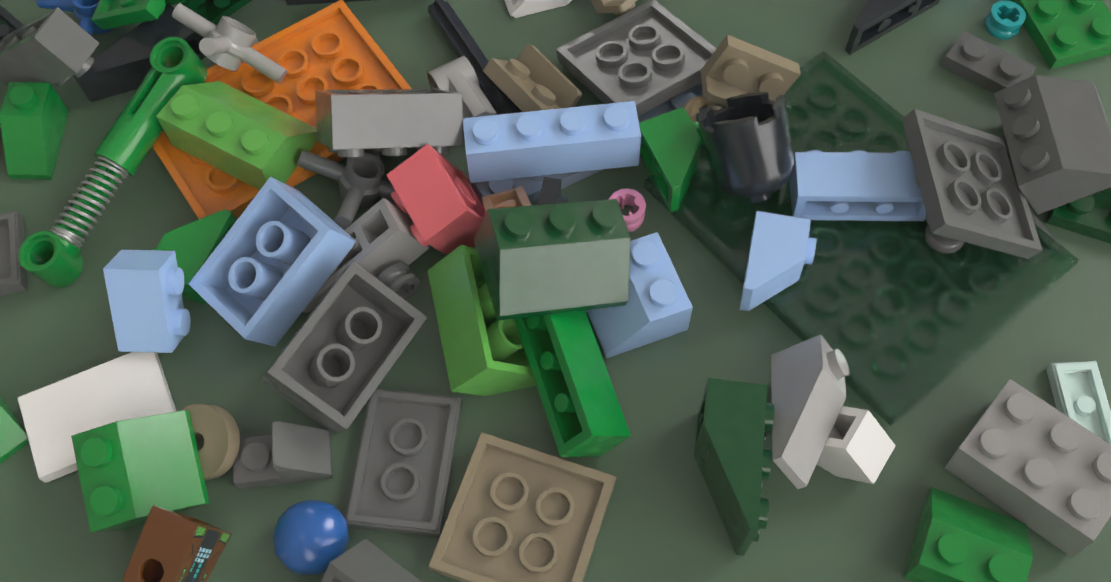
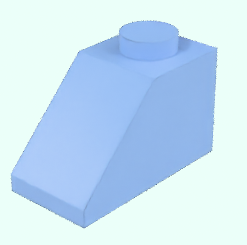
(775, 256)

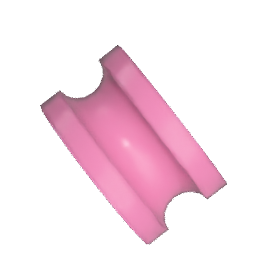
(634, 199)

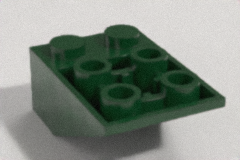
(733, 456)

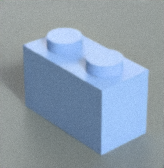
(146, 300)

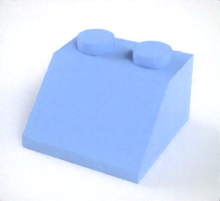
(655, 302)

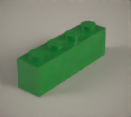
(573, 383)

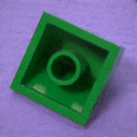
(136, 466)
(967, 544)

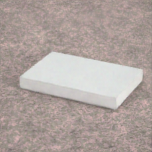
(98, 396)

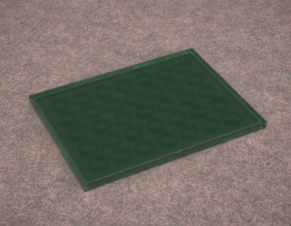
(873, 285)

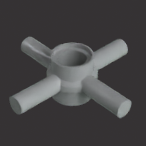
(229, 43)

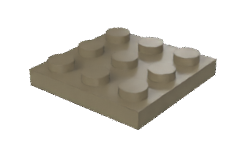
(522, 517)

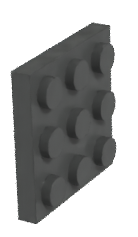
(638, 57)
(969, 185)

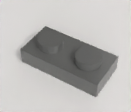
(986, 63)

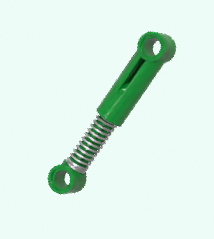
(56, 252)

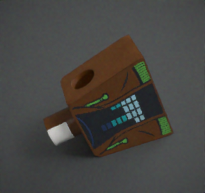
(175, 549)

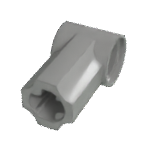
(461, 78)

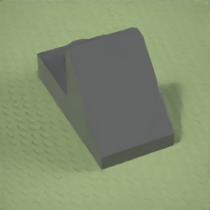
(283, 457)

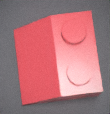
(438, 200)

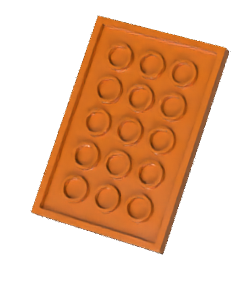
(319, 54)

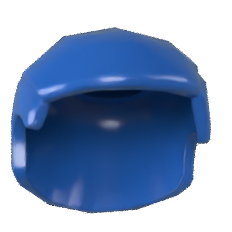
(310, 537)

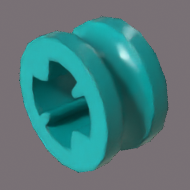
(1004, 19)

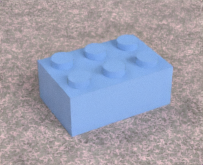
(271, 263)

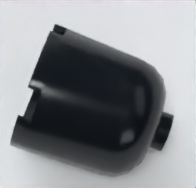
(749, 145)

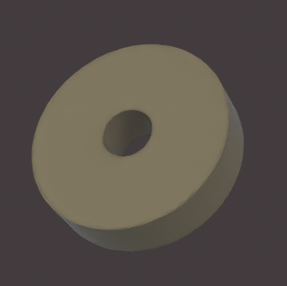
(220, 438)

